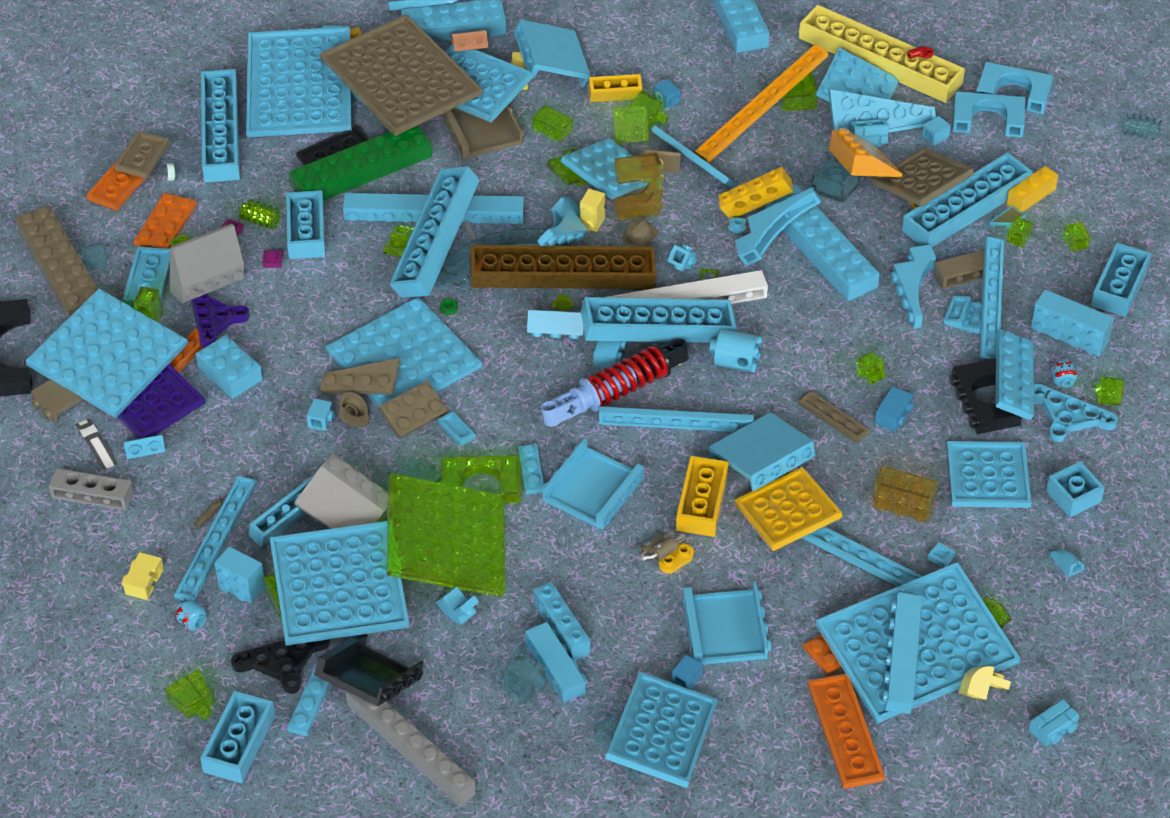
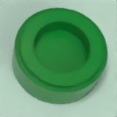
(448, 306)

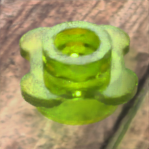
(562, 303)

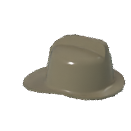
(639, 233)
(353, 410)

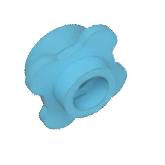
(737, 224)

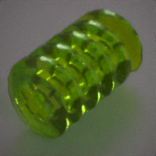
(260, 214)

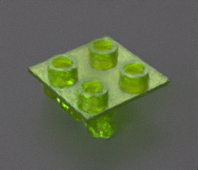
(631, 124)

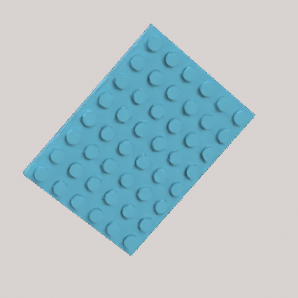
(292, 87)
(953, 638)

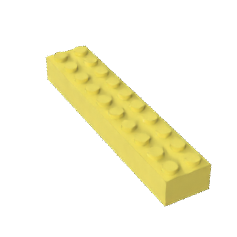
(929, 76)

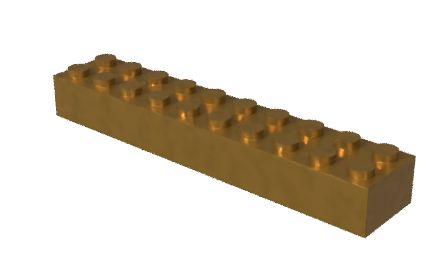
(562, 267)

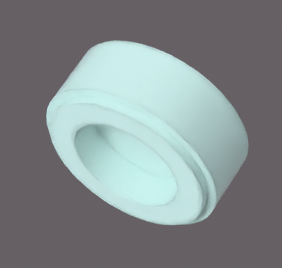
(170, 171)

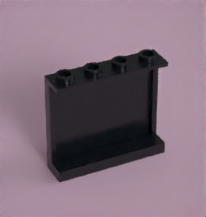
(365, 671)

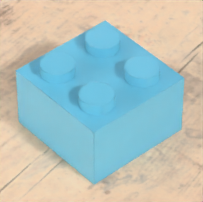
(1075, 489)
(239, 575)

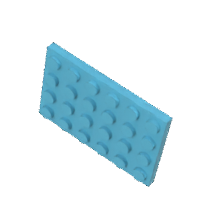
(496, 77)
(662, 729)

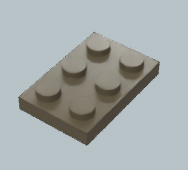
(142, 154)
(413, 409)

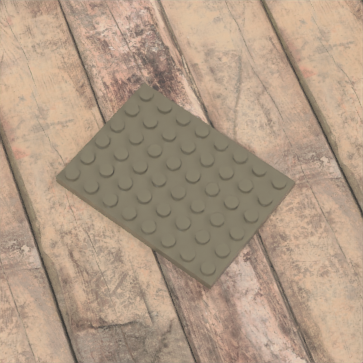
(401, 74)

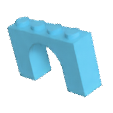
(1035, 83)
(1009, 107)

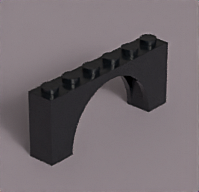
(14, 379)

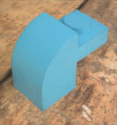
(457, 606)

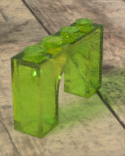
(504, 468)

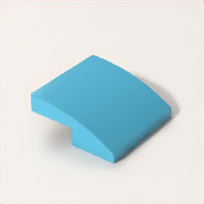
(964, 314)

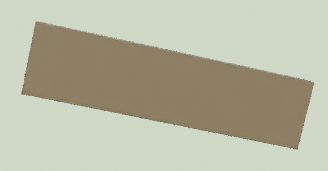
(834, 417)

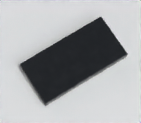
(331, 145)

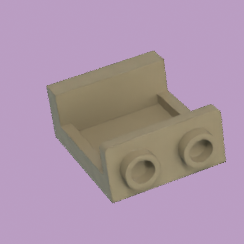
(53, 399)

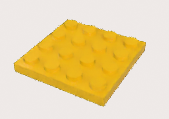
(788, 508)

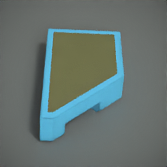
(1007, 217)

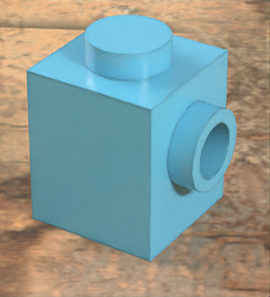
(936, 130)
(320, 414)

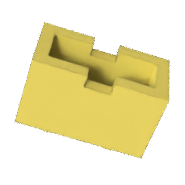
(592, 209)
(141, 575)

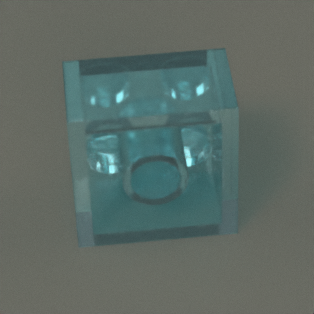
(834, 181)

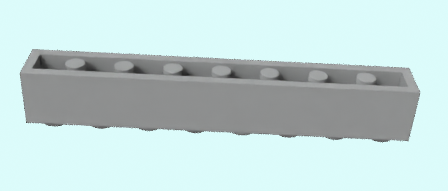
(416, 748)

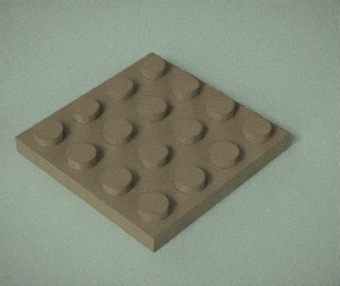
(924, 176)

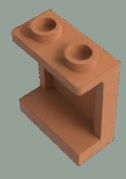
(469, 40)

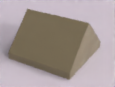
(671, 160)

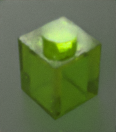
(1020, 232)
(1076, 236)

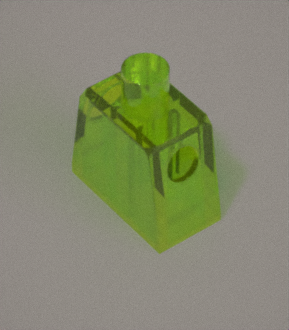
(654, 108)
(190, 696)

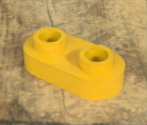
(677, 558)

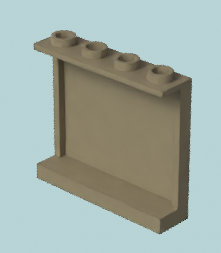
(477, 136)

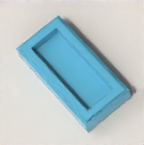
(456, 428)

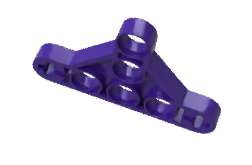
(216, 323)

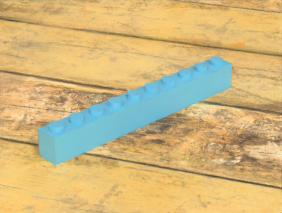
(409, 207)

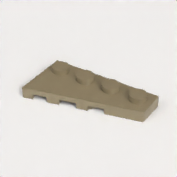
(364, 379)

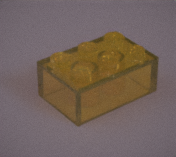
(905, 494)

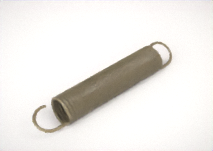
(208, 513)

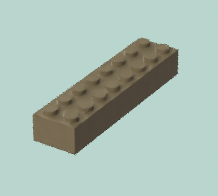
(56, 258)

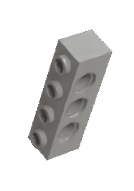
(91, 489)

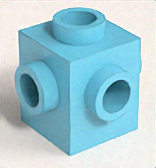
(682, 257)

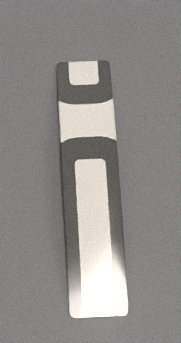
(96, 444)

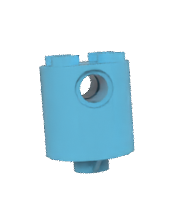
(736, 350)

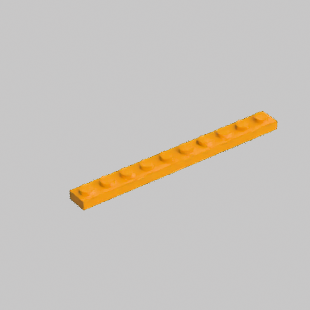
(761, 103)

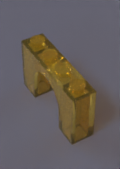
(647, 202)

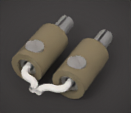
(660, 546)

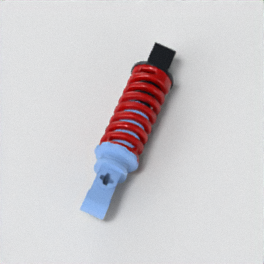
(616, 381)

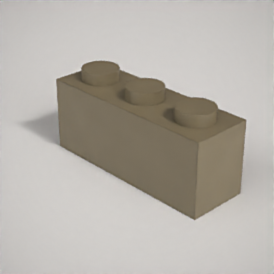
(959, 269)

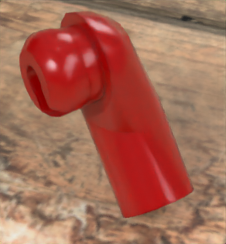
(922, 51)

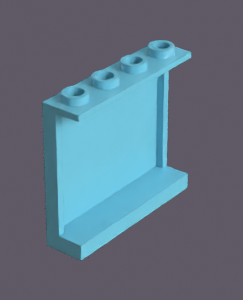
(551, 50)
(764, 450)
(591, 486)
(726, 626)

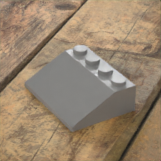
(205, 264)
(343, 496)

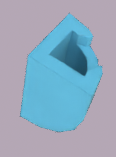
(1067, 562)

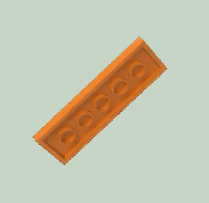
(845, 731)

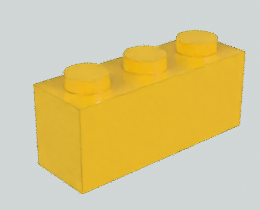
(614, 87)
(1032, 189)

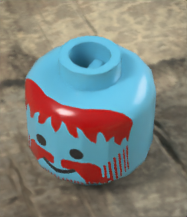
(1063, 372)
(191, 615)

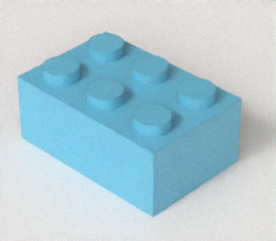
(229, 366)

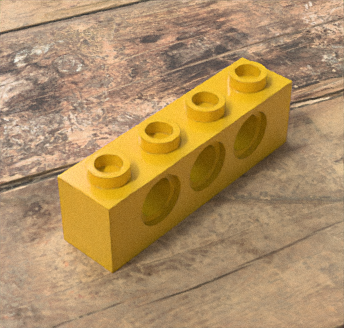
(756, 193)

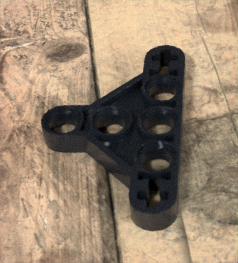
(272, 663)

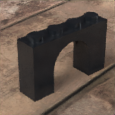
(982, 416)

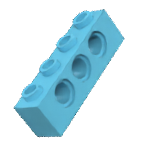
(560, 617)

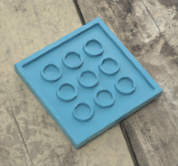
(856, 76)
(597, 167)
(988, 474)

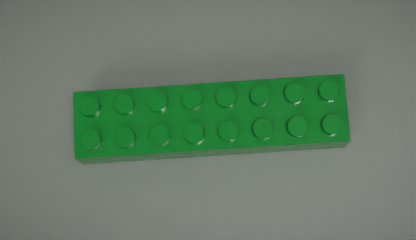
(362, 163)

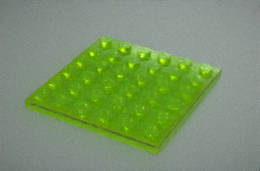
(445, 535)

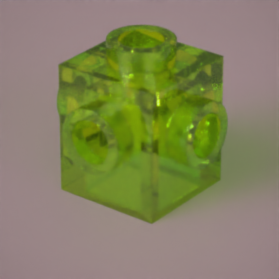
(870, 368)
(1109, 391)

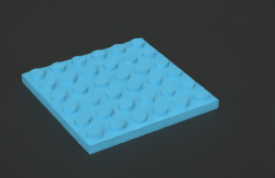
(420, 342)
(107, 352)
(336, 584)

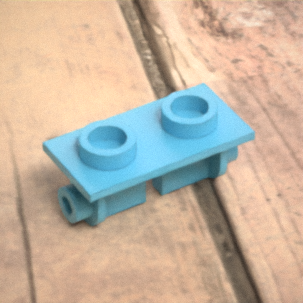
(144, 446)

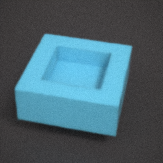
(941, 555)

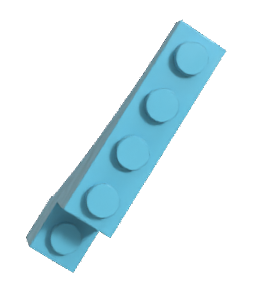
(770, 222)
(566, 226)
(909, 277)

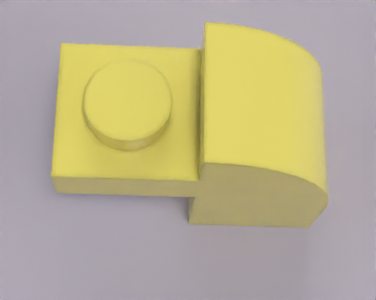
(978, 679)

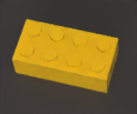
(702, 496)

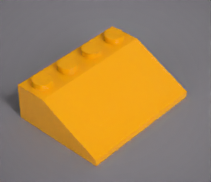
(860, 156)

